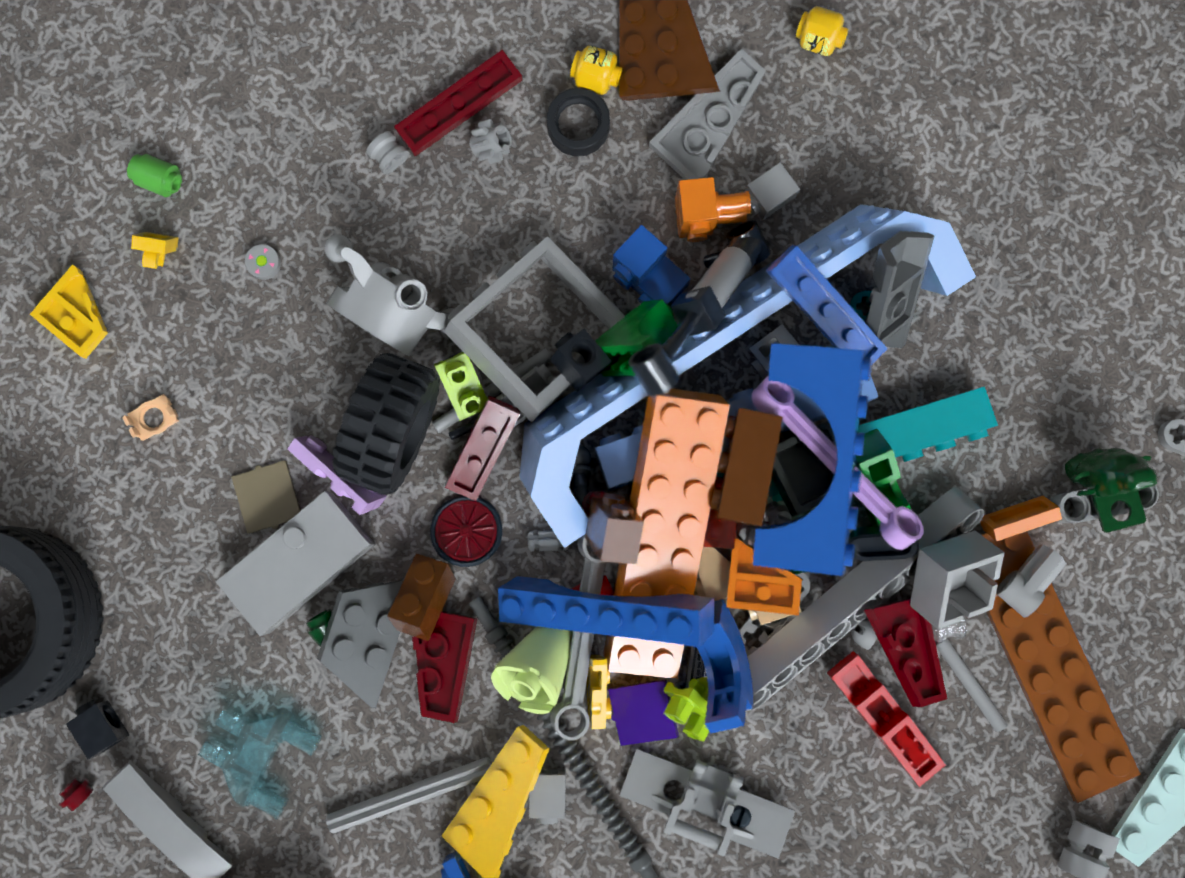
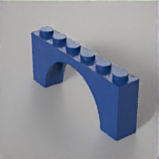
(834, 383)

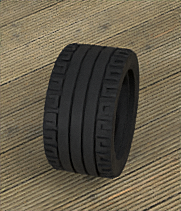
(66, 618)

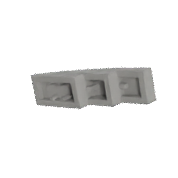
(165, 824)

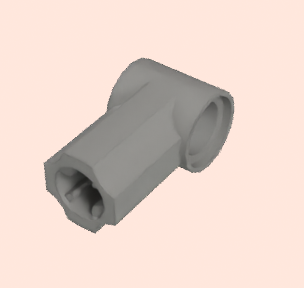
(1025, 587)

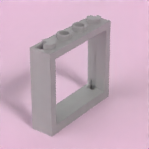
(489, 361)

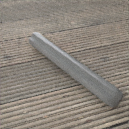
(407, 795)

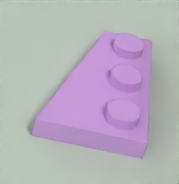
(314, 456)

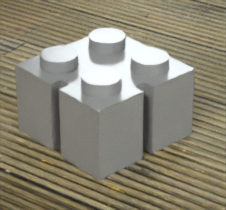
(951, 575)

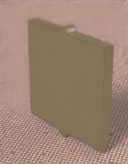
(266, 496)

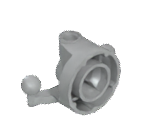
(382, 302)

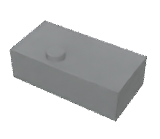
(295, 563)

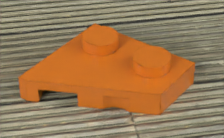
(760, 586)

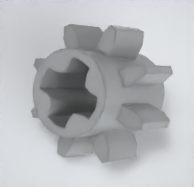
(490, 141)

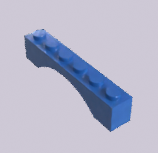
(664, 618)

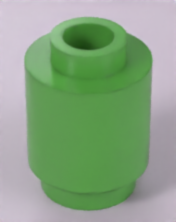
(154, 174)

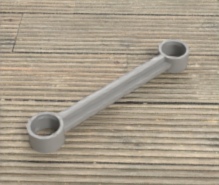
(579, 652)

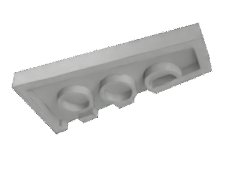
(705, 123)

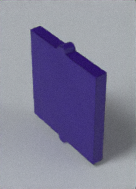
(640, 713)

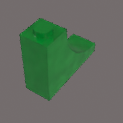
(645, 325)

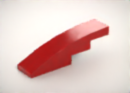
(886, 718)

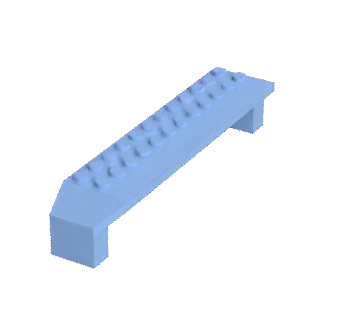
(555, 435)

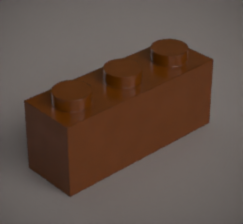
(746, 466)

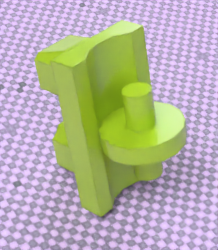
(462, 385)
(686, 703)

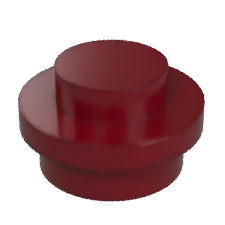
(75, 793)

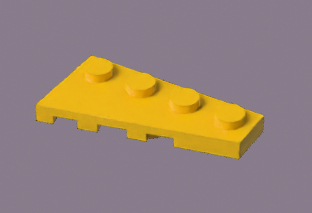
(491, 812)

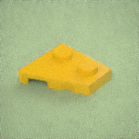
(72, 313)
(597, 704)

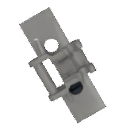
(715, 793)

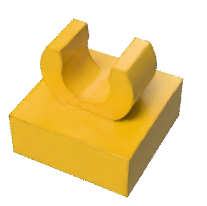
(154, 247)

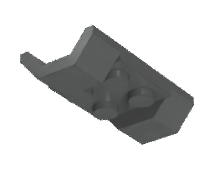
(898, 278)

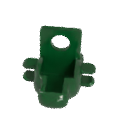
(1113, 477)

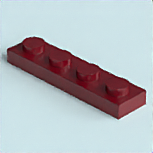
(458, 103)

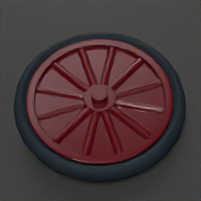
(466, 531)

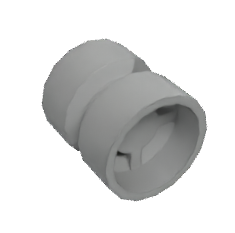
(1081, 863)

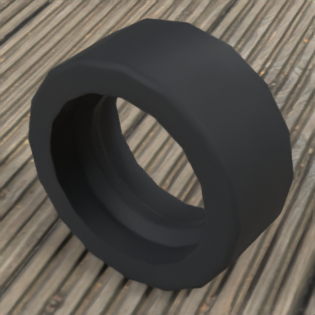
(587, 98)

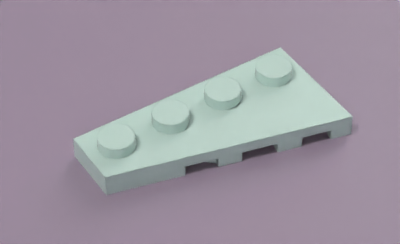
(1157, 808)

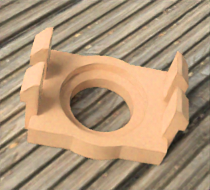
(136, 418)

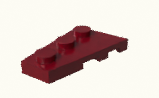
(910, 650)
(444, 666)

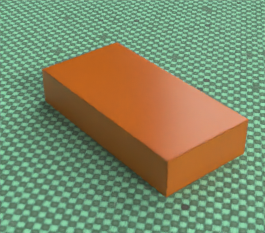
(1020, 518)

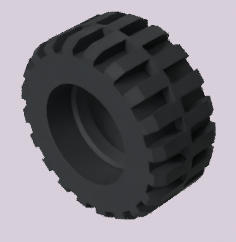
(385, 423)

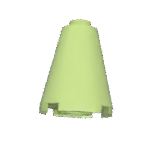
(535, 669)

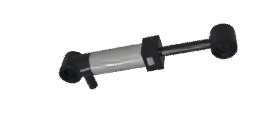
(702, 306)

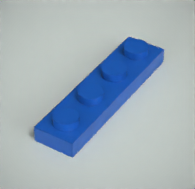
(823, 304)

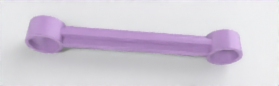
(827, 452)

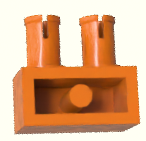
(702, 209)

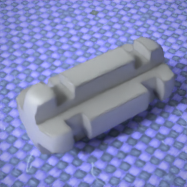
(544, 541)

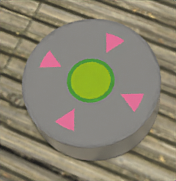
(262, 262)

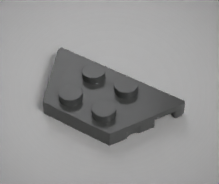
(361, 638)

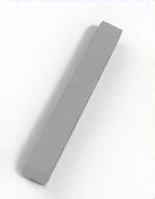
(844, 603)

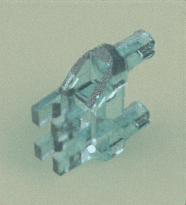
(253, 753)

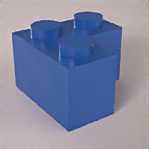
(645, 268)

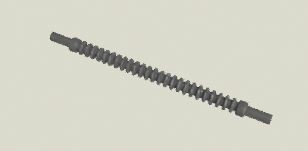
(639, 859)

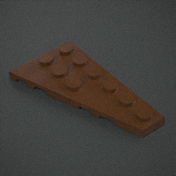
(661, 51)

